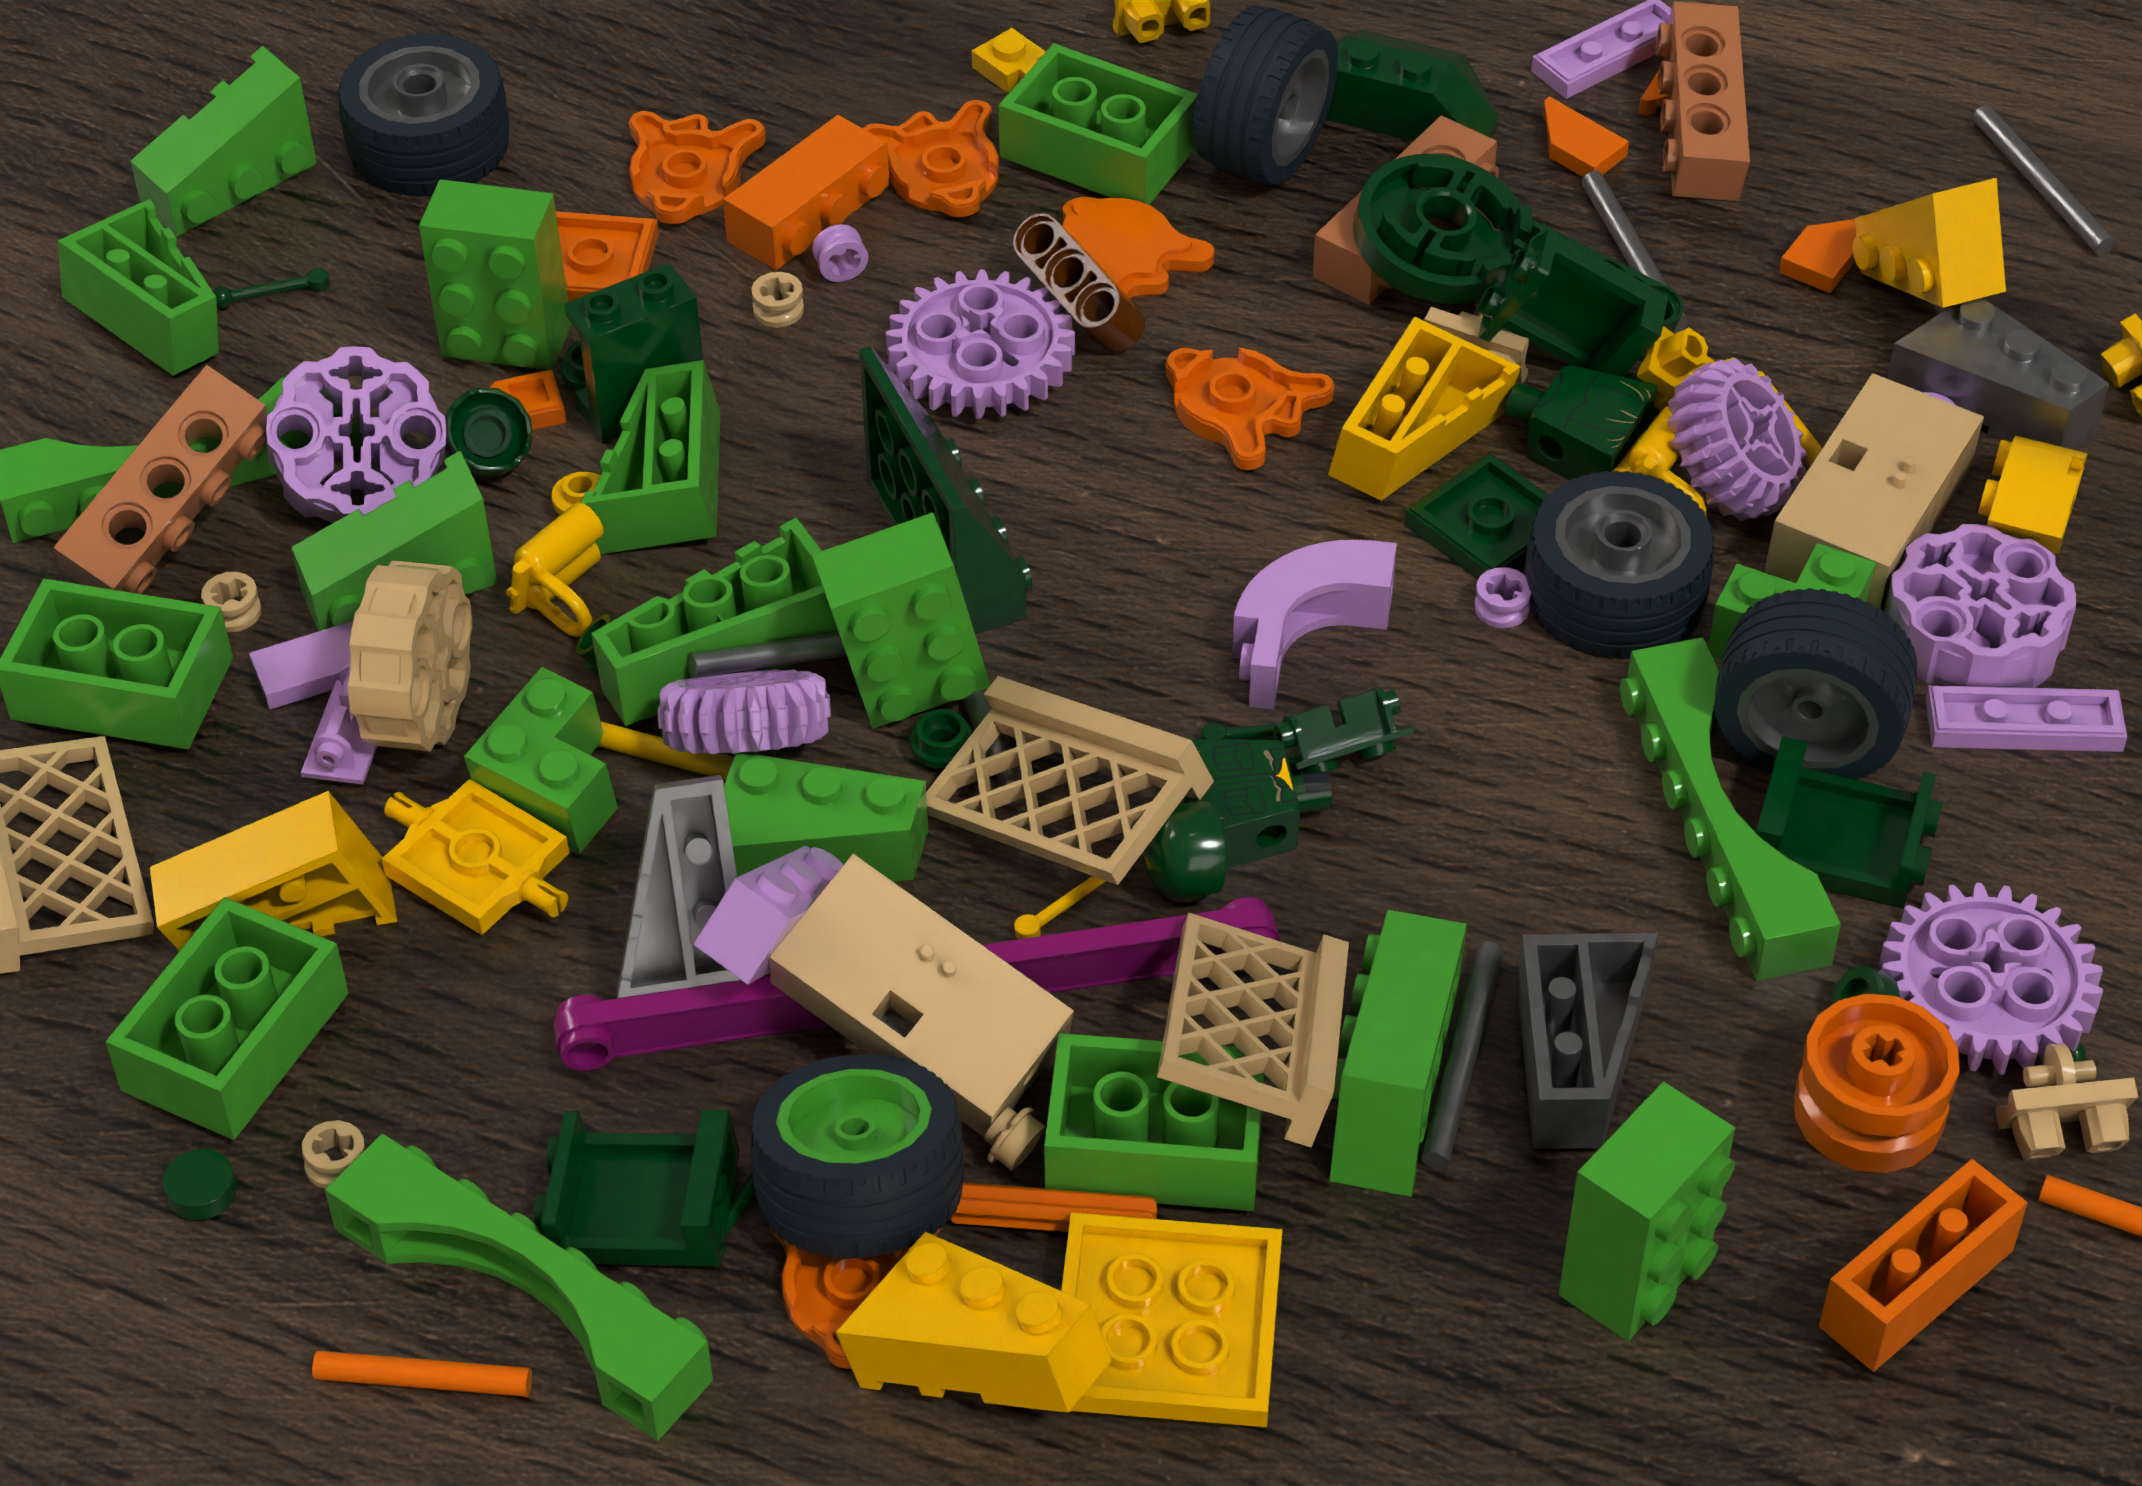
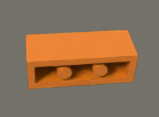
(806, 192)
(1922, 1265)

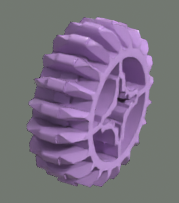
(1737, 439)
(744, 711)

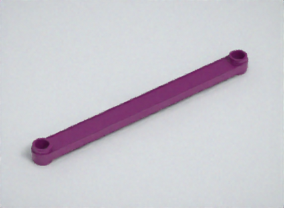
(596, 1030)

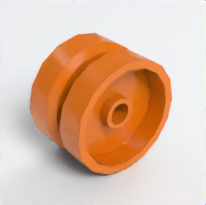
(1876, 1083)

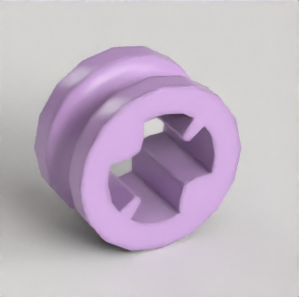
(835, 242)
(1491, 606)

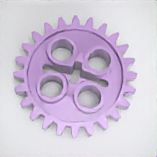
(980, 343)
(1995, 974)

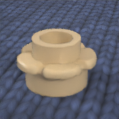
(1013, 1137)

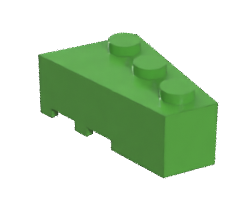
(230, 149)
(141, 287)
(665, 465)
(425, 524)
(796, 804)

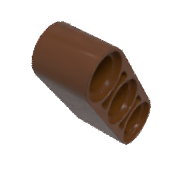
(1079, 283)

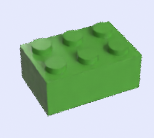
(1097, 125)
(495, 274)
(902, 620)
(115, 663)
(228, 1018)
(1143, 1135)
(1647, 1212)

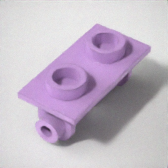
(337, 746)

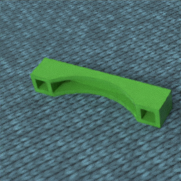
(54, 481)
(1772, 903)
(414, 1213)

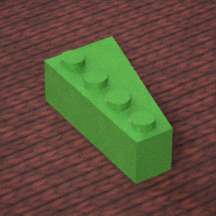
(757, 599)
(1394, 1050)

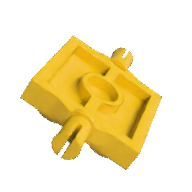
(475, 856)

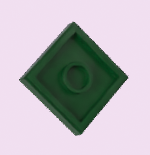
(1479, 516)

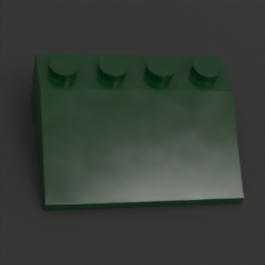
(923, 474)

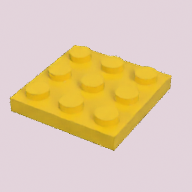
(1180, 1314)

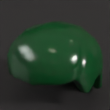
(489, 431)
(1188, 854)

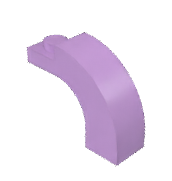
(1304, 592)

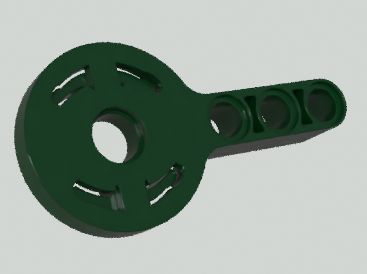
(1458, 263)

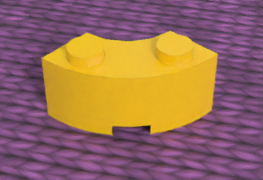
(2033, 490)

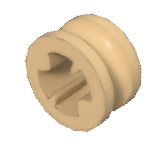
(780, 312)
(229, 589)
(326, 1136)

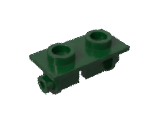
(1365, 728)

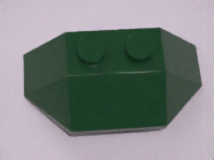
(1406, 87)

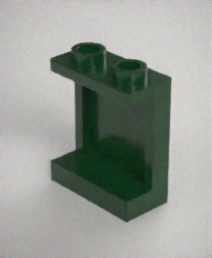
(1574, 307)
(628, 330)
(1848, 830)
(641, 1193)

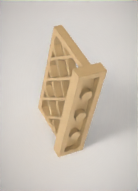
(1089, 742)
(82, 923)
(1305, 1030)

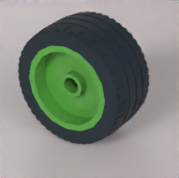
(857, 1155)

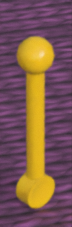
(1030, 925)

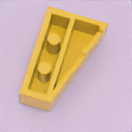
(1936, 245)
(1420, 408)
(294, 865)
(974, 1328)

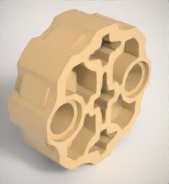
(410, 655)

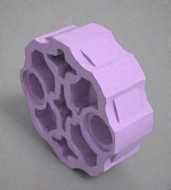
(306, 410)
(1981, 608)

